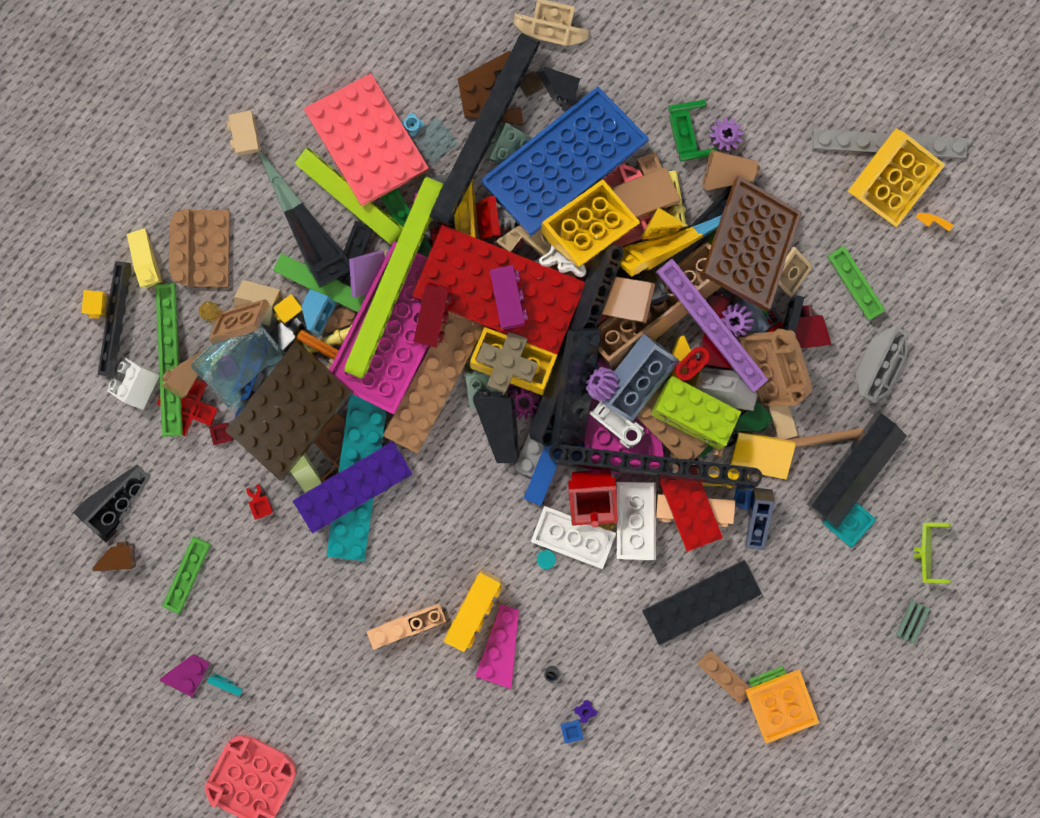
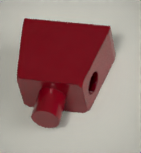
(811, 329)

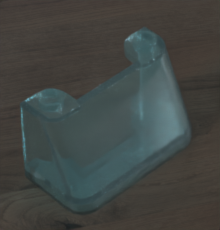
(235, 362)

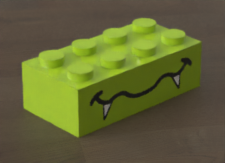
(695, 413)

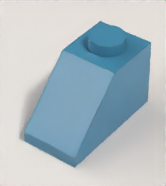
(317, 311)

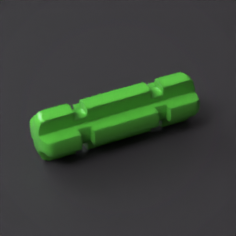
(767, 676)

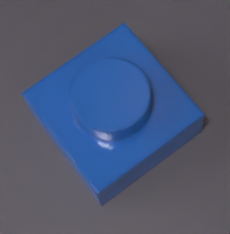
(572, 731)

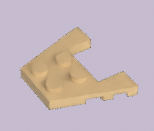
(536, 241)

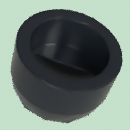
(549, 676)

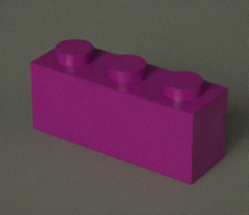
(508, 297)

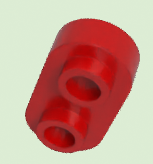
(691, 363)

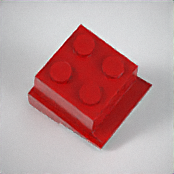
(592, 498)

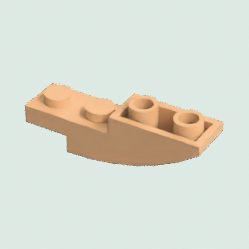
(405, 626)

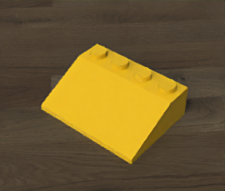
(896, 177)
(589, 224)

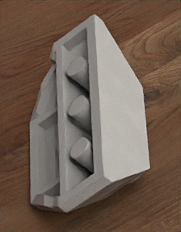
(882, 363)
(725, 386)

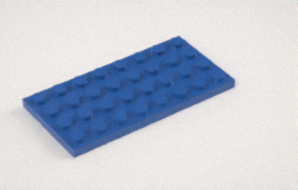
(564, 160)

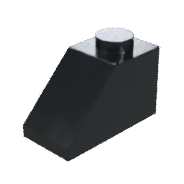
(559, 85)

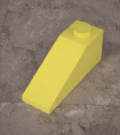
(144, 259)

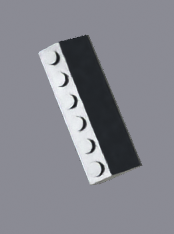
(857, 469)

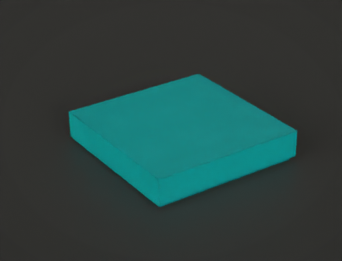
(853, 525)

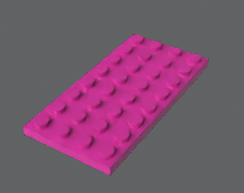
(396, 353)

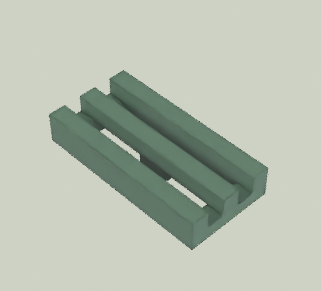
(919, 625)

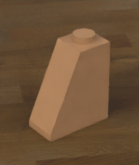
(725, 167)

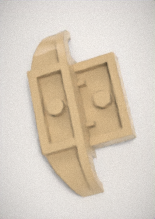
(551, 23)

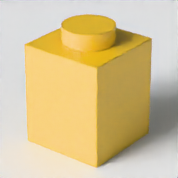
(94, 303)
(288, 309)

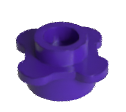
(585, 706)

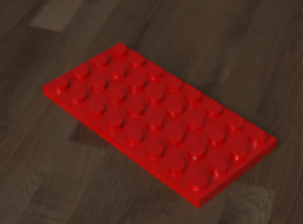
(465, 267)

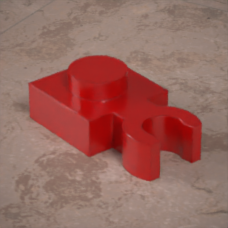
(260, 505)

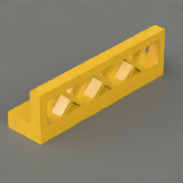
(466, 213)

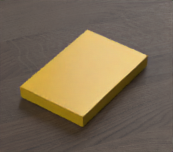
(766, 453)

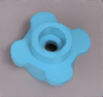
(417, 124)

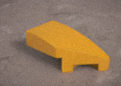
(928, 218)

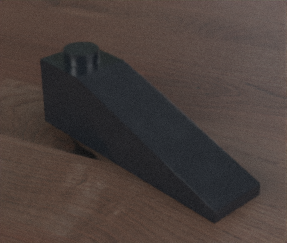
(106, 507)

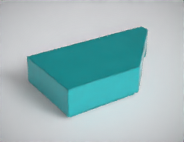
(225, 684)

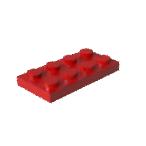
(691, 511)

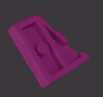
(187, 675)

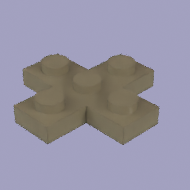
(507, 362)

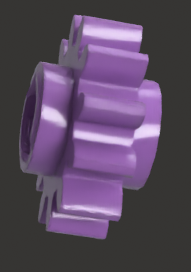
(722, 128)

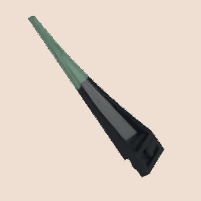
(320, 252)

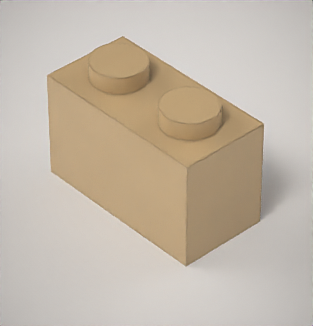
(244, 133)

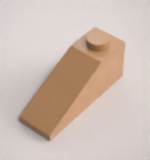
(181, 377)

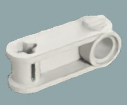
(617, 424)

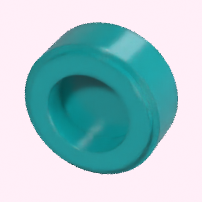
(546, 559)

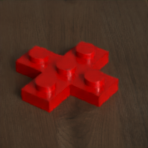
(194, 408)

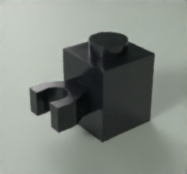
(287, 336)

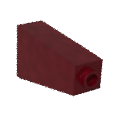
(716, 359)

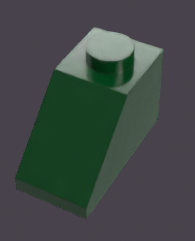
(754, 420)

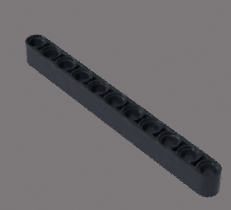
(485, 128)
(585, 316)
(664, 462)

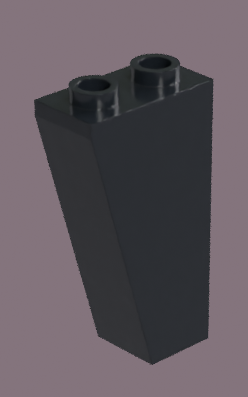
(499, 422)

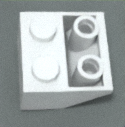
(133, 383)

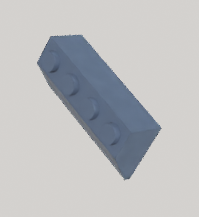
(640, 376)

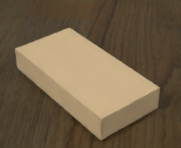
(783, 422)

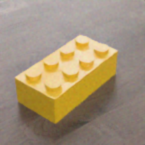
(545, 360)
(472, 611)

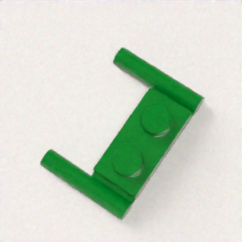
(683, 130)

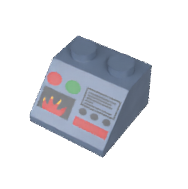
(762, 319)

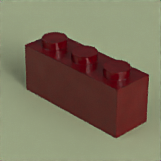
(433, 315)

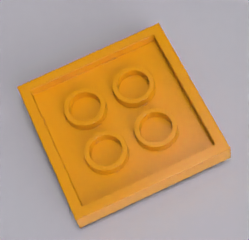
(782, 706)

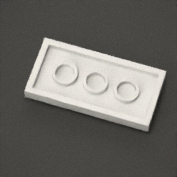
(636, 520)
(579, 542)

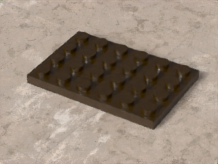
(289, 411)

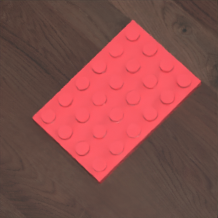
(366, 139)

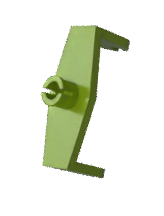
(925, 552)

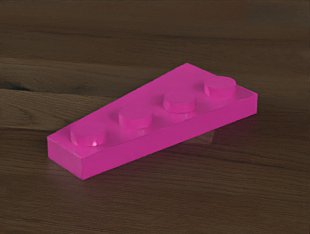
(499, 652)

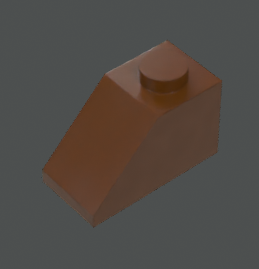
(117, 558)

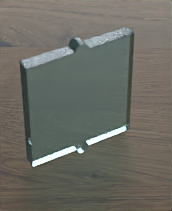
(434, 140)

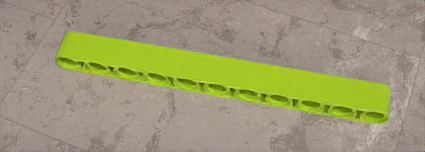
(393, 279)

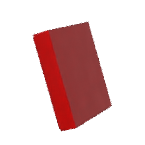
(487, 218)

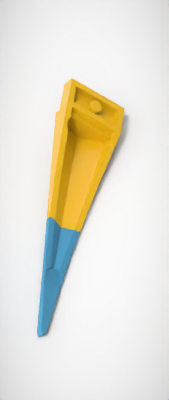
(655, 251)

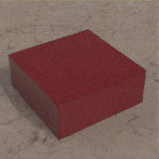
(219, 434)

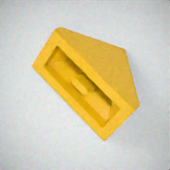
(661, 225)

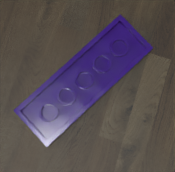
(352, 487)

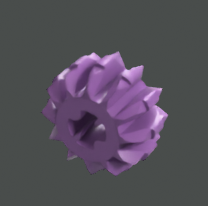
(741, 313)
(602, 384)

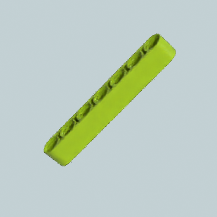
(337, 186)

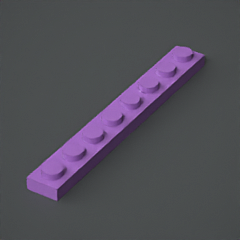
(712, 325)

